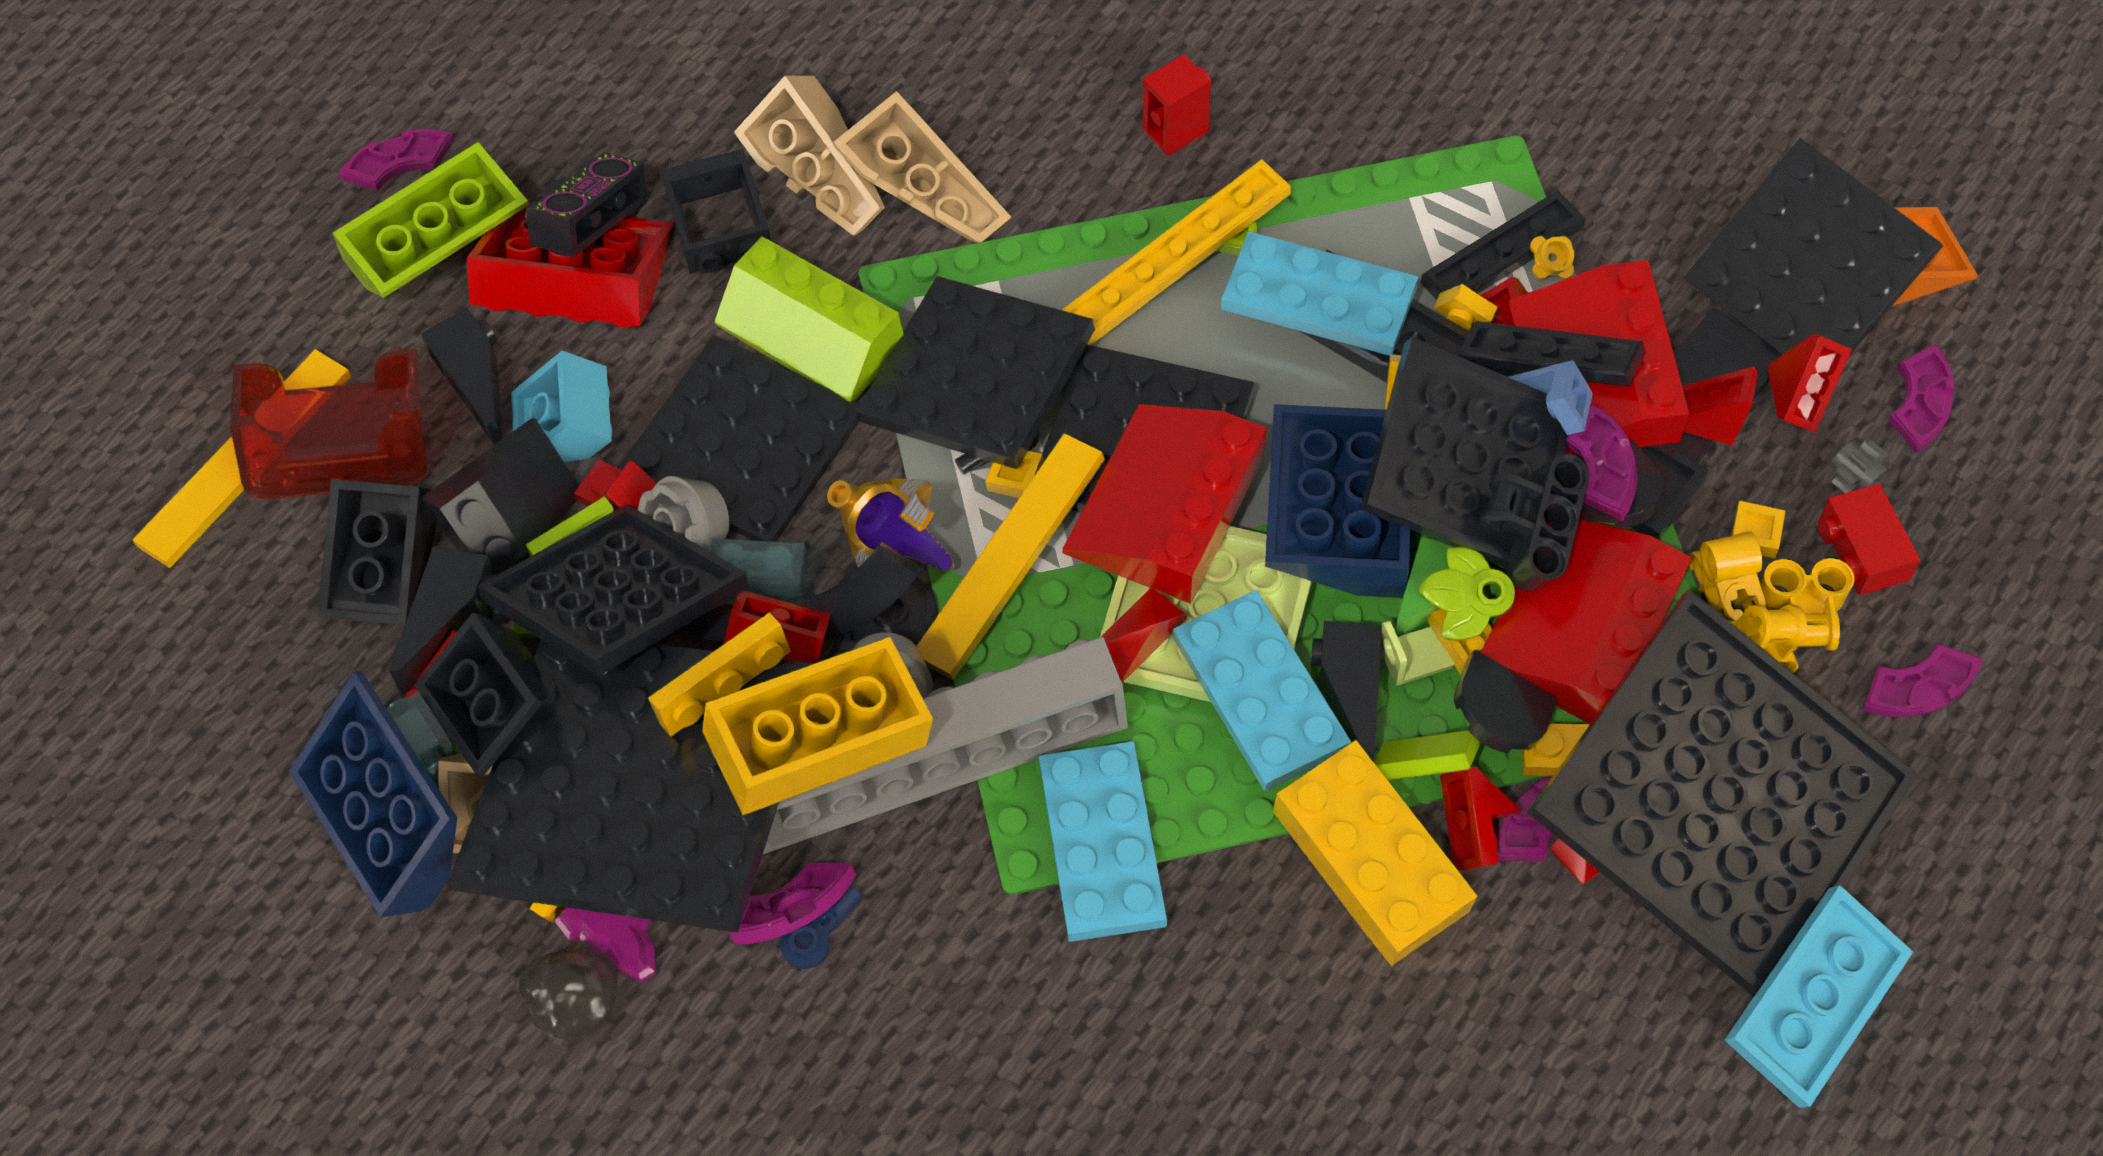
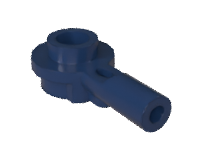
(810, 943)

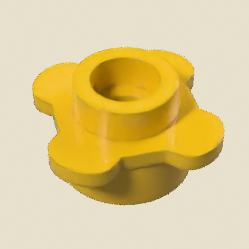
(1564, 255)

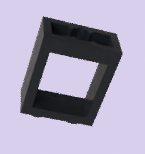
(726, 174)

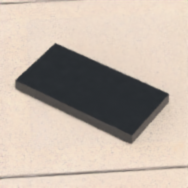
(1715, 349)

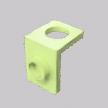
(1413, 654)

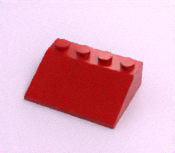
(603, 283)
(1619, 304)
(1168, 497)
(1592, 620)

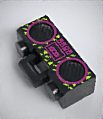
(587, 205)

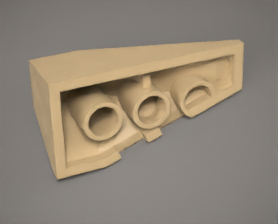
(796, 134)
(913, 164)

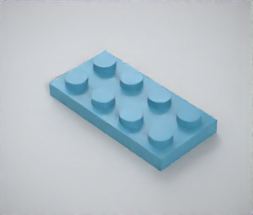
(1319, 293)
(1260, 690)
(1102, 842)
(1819, 996)

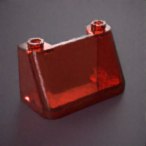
(307, 436)

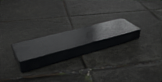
(1504, 247)
(1529, 349)

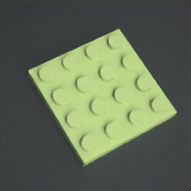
(1232, 574)

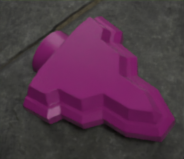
(617, 936)

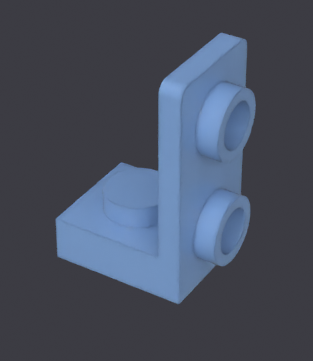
(1566, 391)

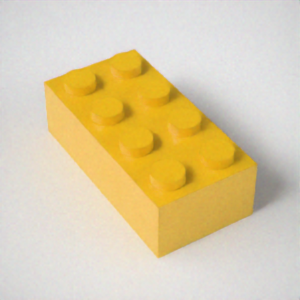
(816, 725)
(1373, 853)

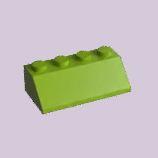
(428, 221)
(808, 319)

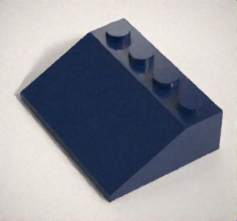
(1316, 498)
(377, 802)

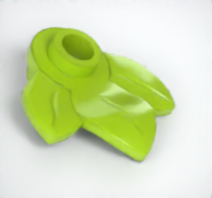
(1461, 593)

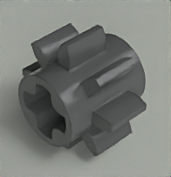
(1859, 466)

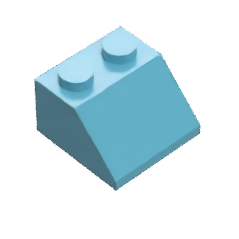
(569, 403)

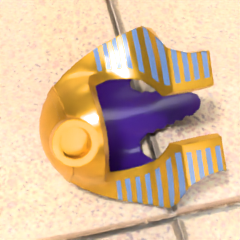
(889, 515)

